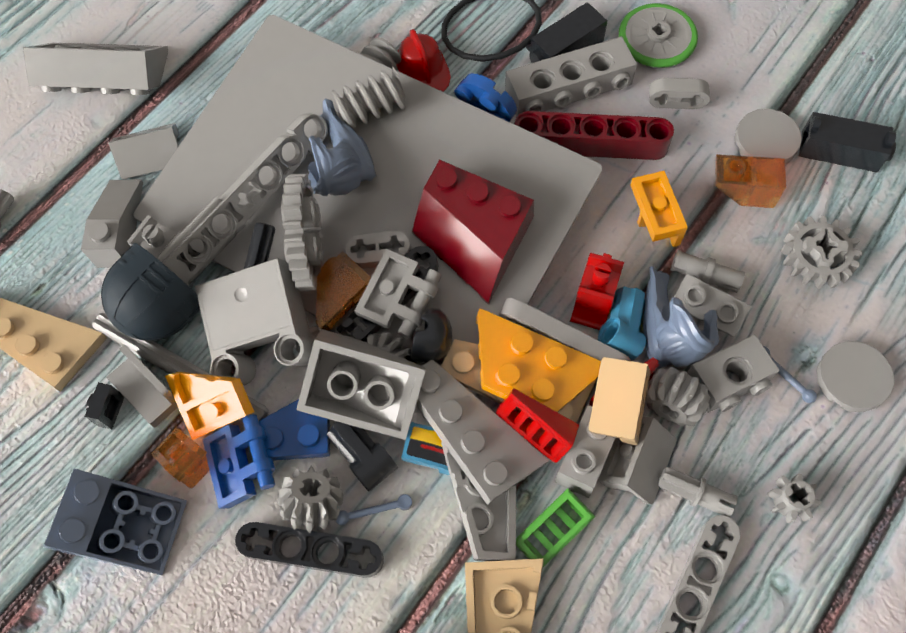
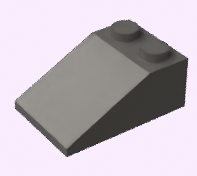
(360, 385)

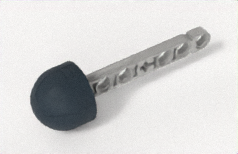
(152, 295)

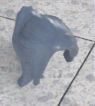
(344, 165)
(670, 329)

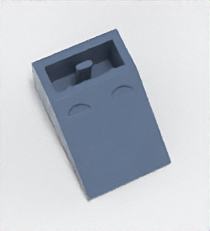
(115, 523)

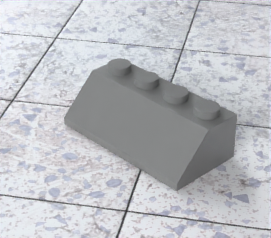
(95, 66)

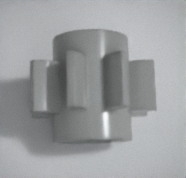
(804, 493)

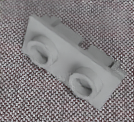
(701, 297)

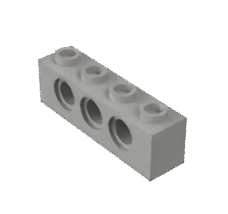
(571, 76)

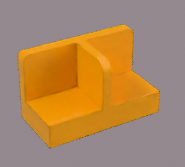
(659, 208)

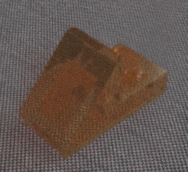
(182, 458)

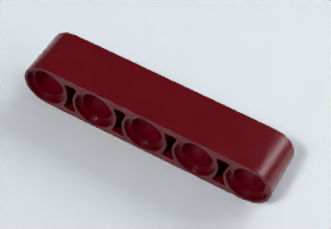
(645, 136)

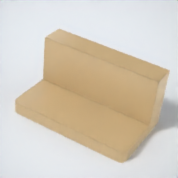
(620, 399)

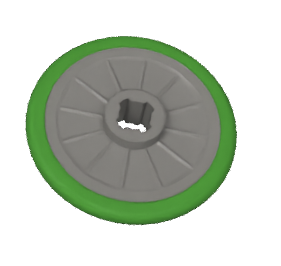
(659, 35)

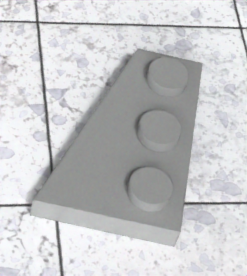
(490, 526)

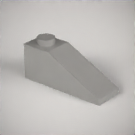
(112, 222)

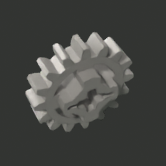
(820, 252)

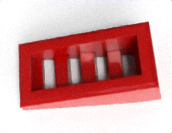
(546, 431)

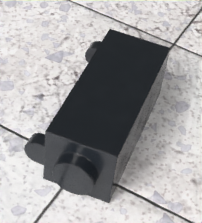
(574, 31)
(847, 142)

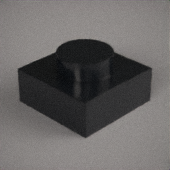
(104, 405)

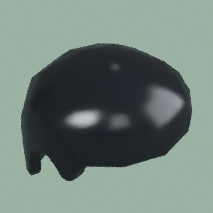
(434, 340)

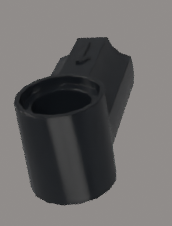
(366, 459)

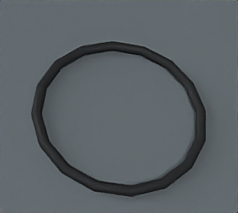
(482, 58)

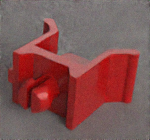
(596, 290)

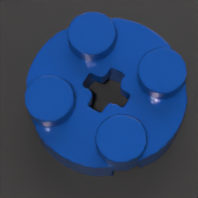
(479, 92)

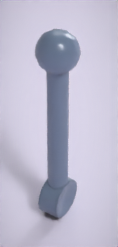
(808, 395)
(404, 503)

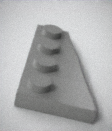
(477, 438)

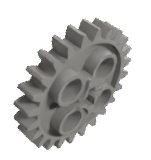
(302, 225)

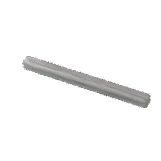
(159, 355)

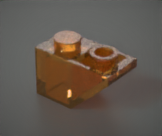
(751, 179)

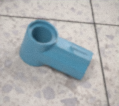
(623, 327)

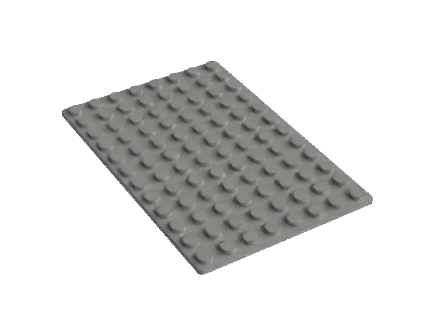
(289, 75)

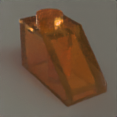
(338, 289)

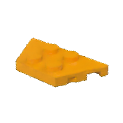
(530, 363)

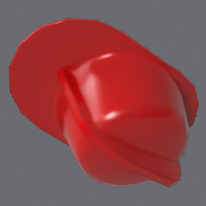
(423, 61)

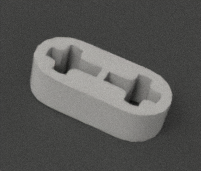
(679, 93)
(377, 243)

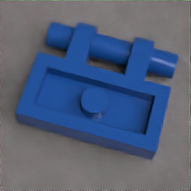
(229, 464)

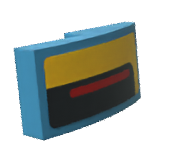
(424, 448)

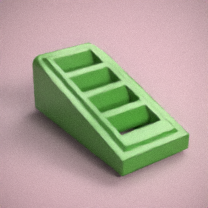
(577, 505)

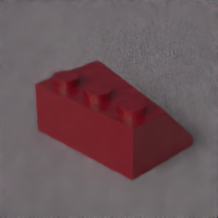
(472, 225)

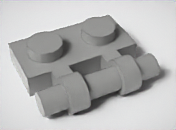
(388, 288)

